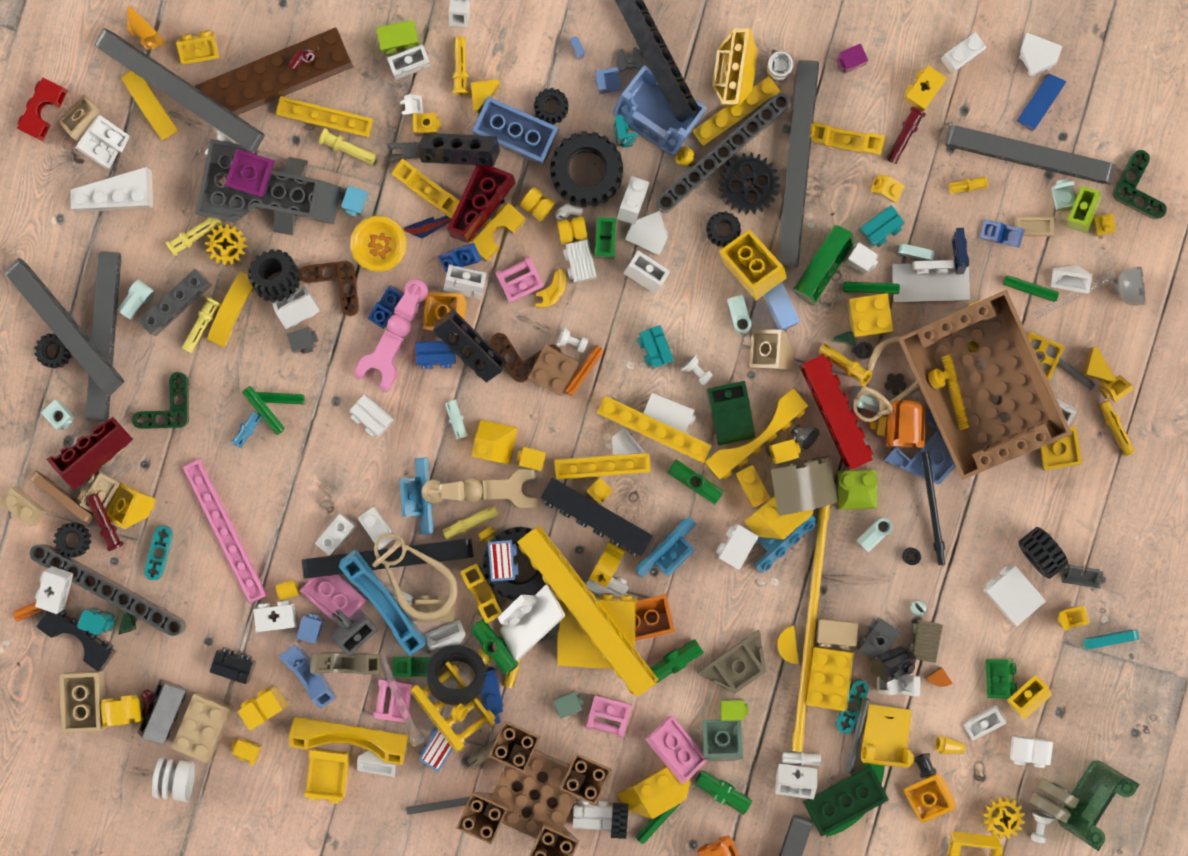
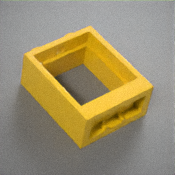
(975, 840)

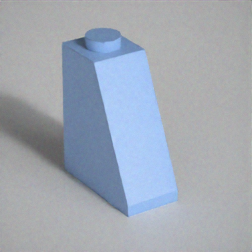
(781, 308)

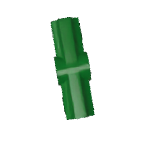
(705, 489)
(502, 655)
(676, 660)
(723, 792)

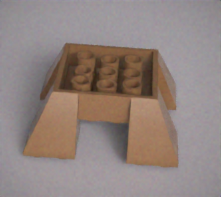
(546, 823)

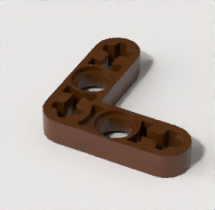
(336, 275)
(518, 363)

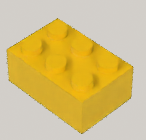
(752, 264)
(830, 678)

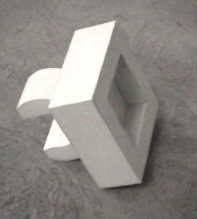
(413, 104)

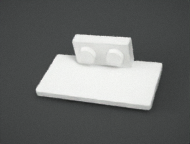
(930, 282)
(529, 620)

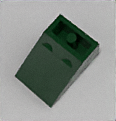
(731, 413)

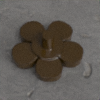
(895, 383)

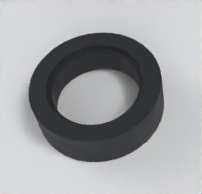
(451, 654)

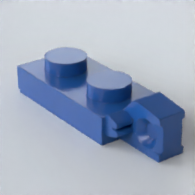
(491, 695)

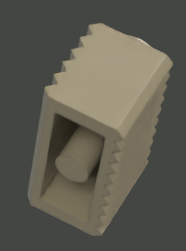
(926, 640)

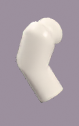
(567, 210)

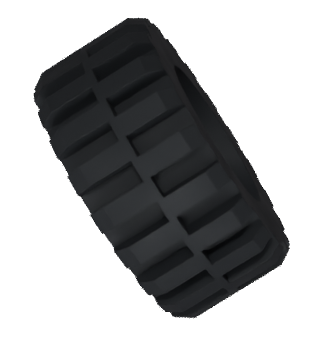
(580, 144)
(508, 588)

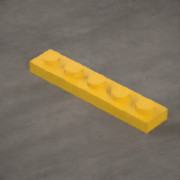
(735, 113)
(324, 117)
(602, 465)

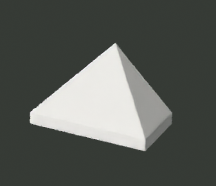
(1071, 278)
(625, 444)
(445, 636)
(373, 764)

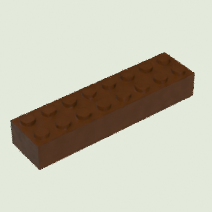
(271, 77)

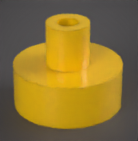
(685, 156)
(937, 378)

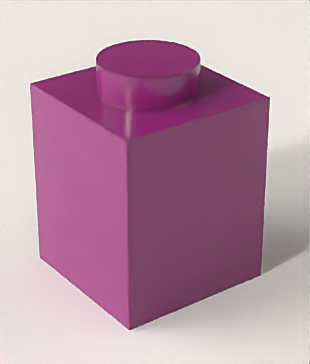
(852, 58)

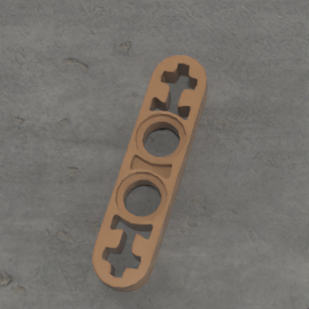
(61, 496)

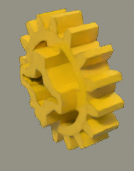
(226, 252)
(1000, 810)

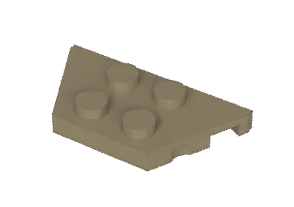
(737, 665)

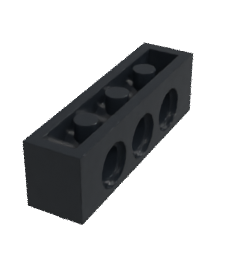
(458, 149)
(480, 356)

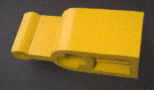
(607, 564)

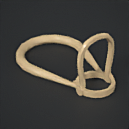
(880, 398)
(400, 597)

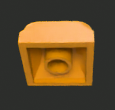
(140, 27)
(439, 304)
(930, 797)

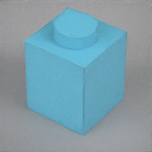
(354, 201)

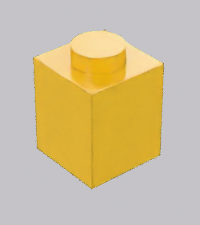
(531, 458)

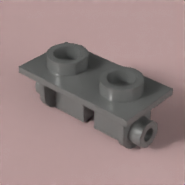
(1076, 576)

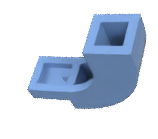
(315, 684)

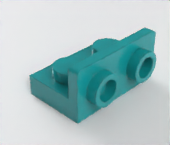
(620, 130)

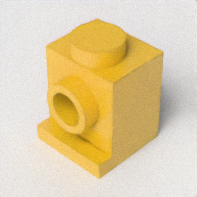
(418, 127)
(599, 490)
(246, 750)

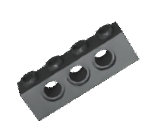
(175, 302)

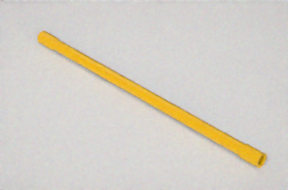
(798, 734)

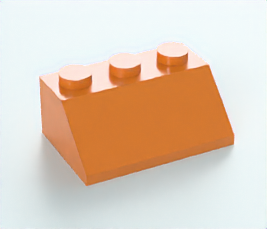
(653, 617)

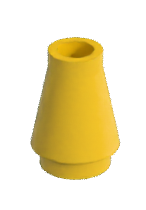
(947, 745)

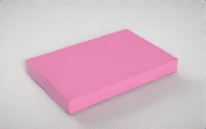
(332, 594)
(676, 749)

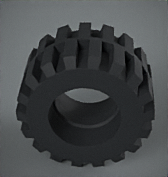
(268, 264)
(1043, 552)

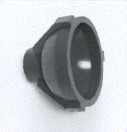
(805, 436)

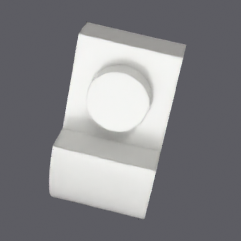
(459, 13)
(905, 685)

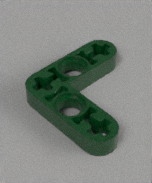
(1130, 188)
(175, 409)

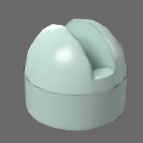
(915, 611)

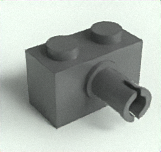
(352, 631)
(878, 638)

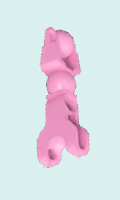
(392, 339)

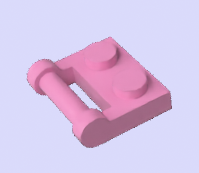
(522, 285)
(611, 710)
(394, 712)

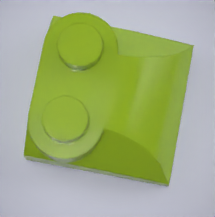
(857, 489)

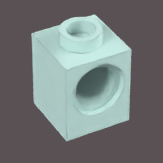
(51, 411)

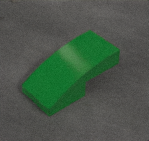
(410, 666)

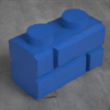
(434, 353)

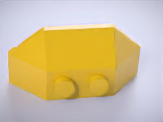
(735, 67)
(769, 524)
(655, 793)

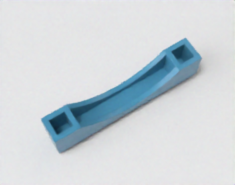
(367, 581)

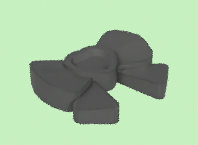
(635, 61)

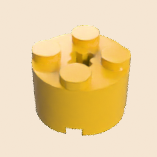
(120, 712)

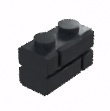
(893, 664)
(232, 665)

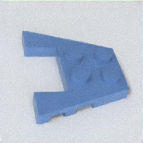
(939, 454)

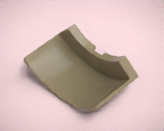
(804, 486)

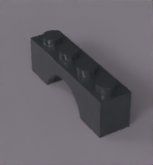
(96, 652)

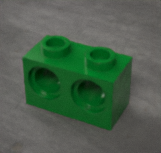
(605, 238)

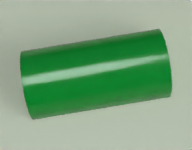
(824, 264)

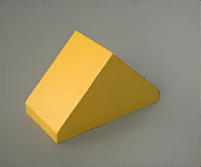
(481, 91)
(1097, 367)

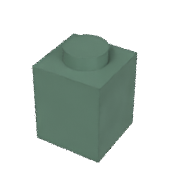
(568, 704)

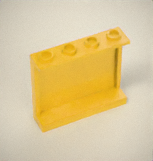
(575, 645)

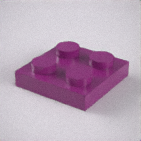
(249, 173)

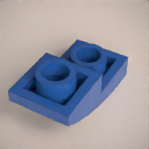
(460, 256)
(385, 307)

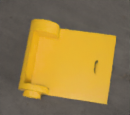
(886, 738)

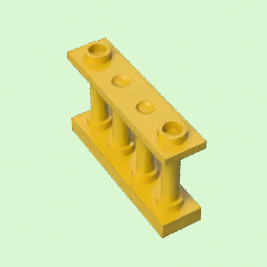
(444, 725)

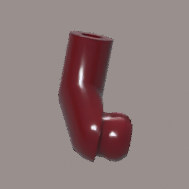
(301, 56)
(147, 696)

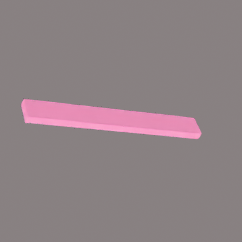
(224, 531)

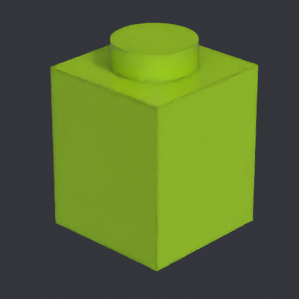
(733, 709)

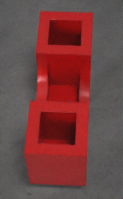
(45, 94)

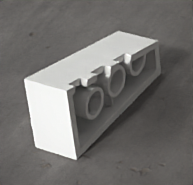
(120, 192)

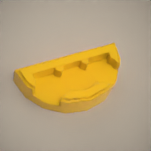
(787, 645)

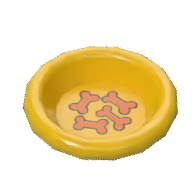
(378, 244)

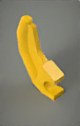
(554, 291)

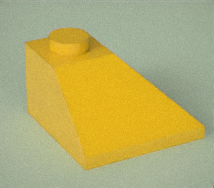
(494, 442)
(129, 506)

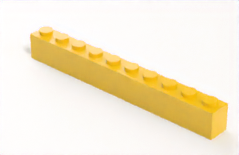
(588, 611)

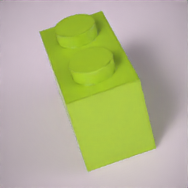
(397, 37)
(1084, 209)

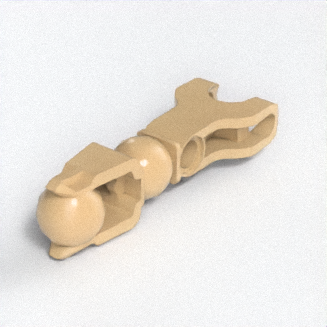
(474, 490)

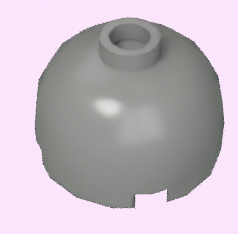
(1131, 286)

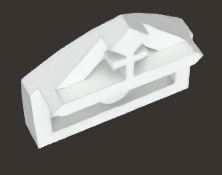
(1038, 54)
(649, 233)

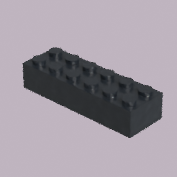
(596, 516)

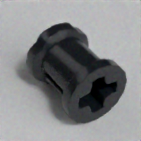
(925, 771)

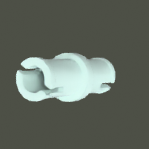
(456, 419)

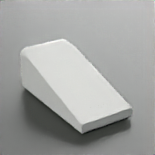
(985, 722)

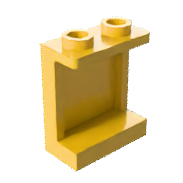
(327, 775)

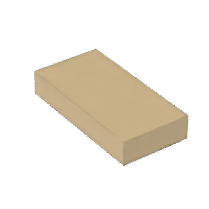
(1036, 225)

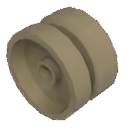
(1054, 799)

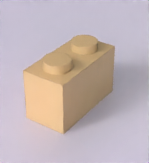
(22, 506)
(837, 633)

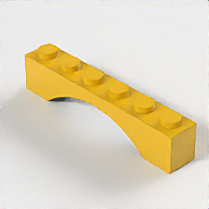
(787, 408)
(654, 429)
(312, 733)

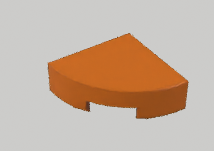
(939, 678)

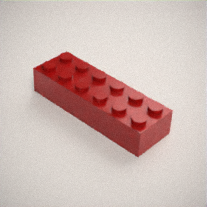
(835, 412)

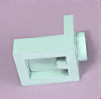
(1063, 194)

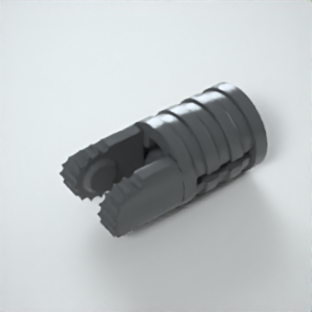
(409, 150)

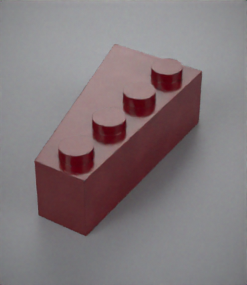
(481, 197)
(90, 453)

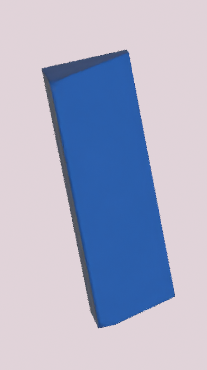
(1041, 101)

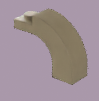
(342, 663)

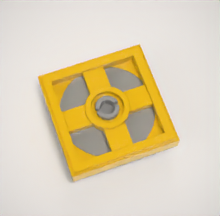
(1047, 352)

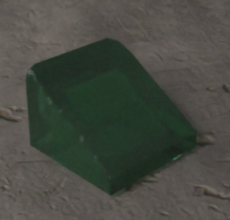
(846, 338)
(127, 623)

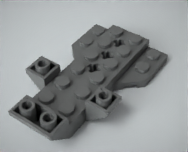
(286, 193)

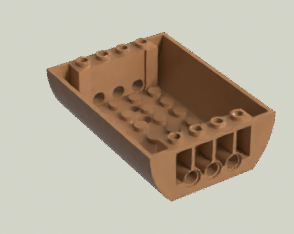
(1010, 372)

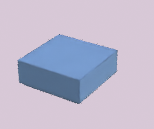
(577, 47)

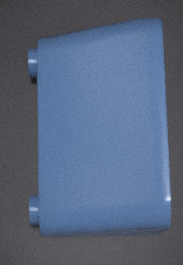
(651, 115)

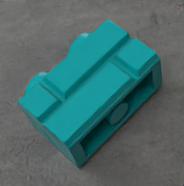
(881, 226)
(655, 346)
(96, 621)

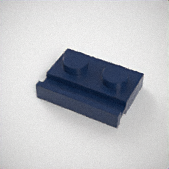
(959, 246)

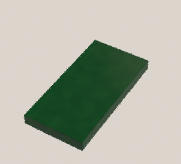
(846, 800)

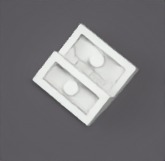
(102, 142)

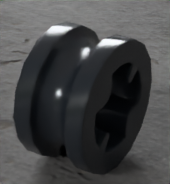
(867, 355)
(911, 550)

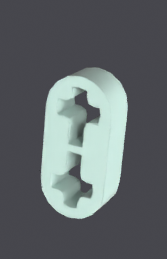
(916, 252)

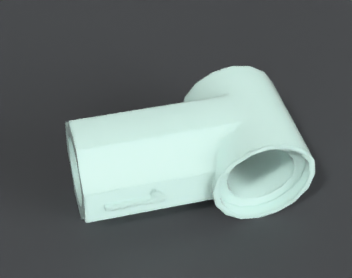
(138, 295)
(739, 313)
(866, 401)
(873, 536)

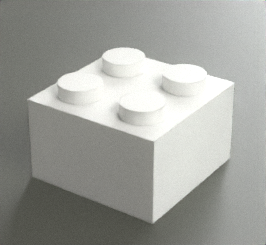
(737, 546)

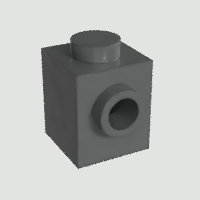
(303, 340)

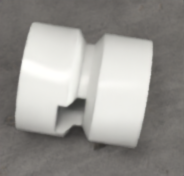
(779, 66)

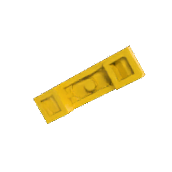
(150, 105)
(847, 140)
(425, 188)
(230, 310)

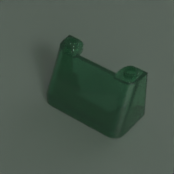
(1095, 793)

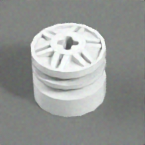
(175, 780)

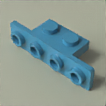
(411, 496)
(777, 547)
(670, 552)

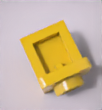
(887, 187)
(1116, 389)
(1073, 617)

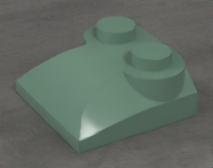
(722, 740)

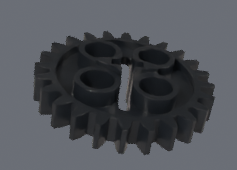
(759, 169)

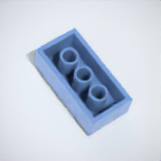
(516, 131)

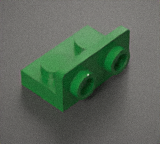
(1000, 678)

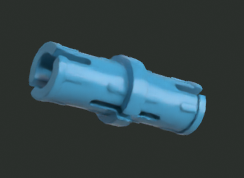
(246, 429)

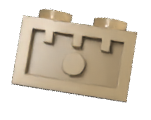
(100, 484)
(427, 605)

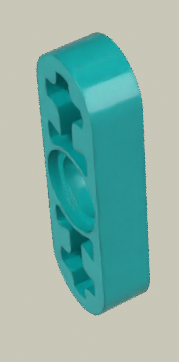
(157, 538)
(1111, 639)
(841, 717)

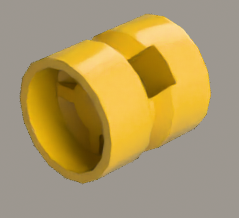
(537, 204)
(572, 230)

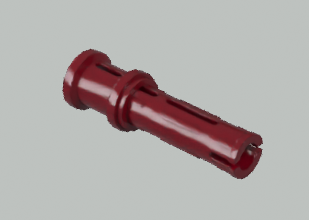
(909, 127)
(108, 531)

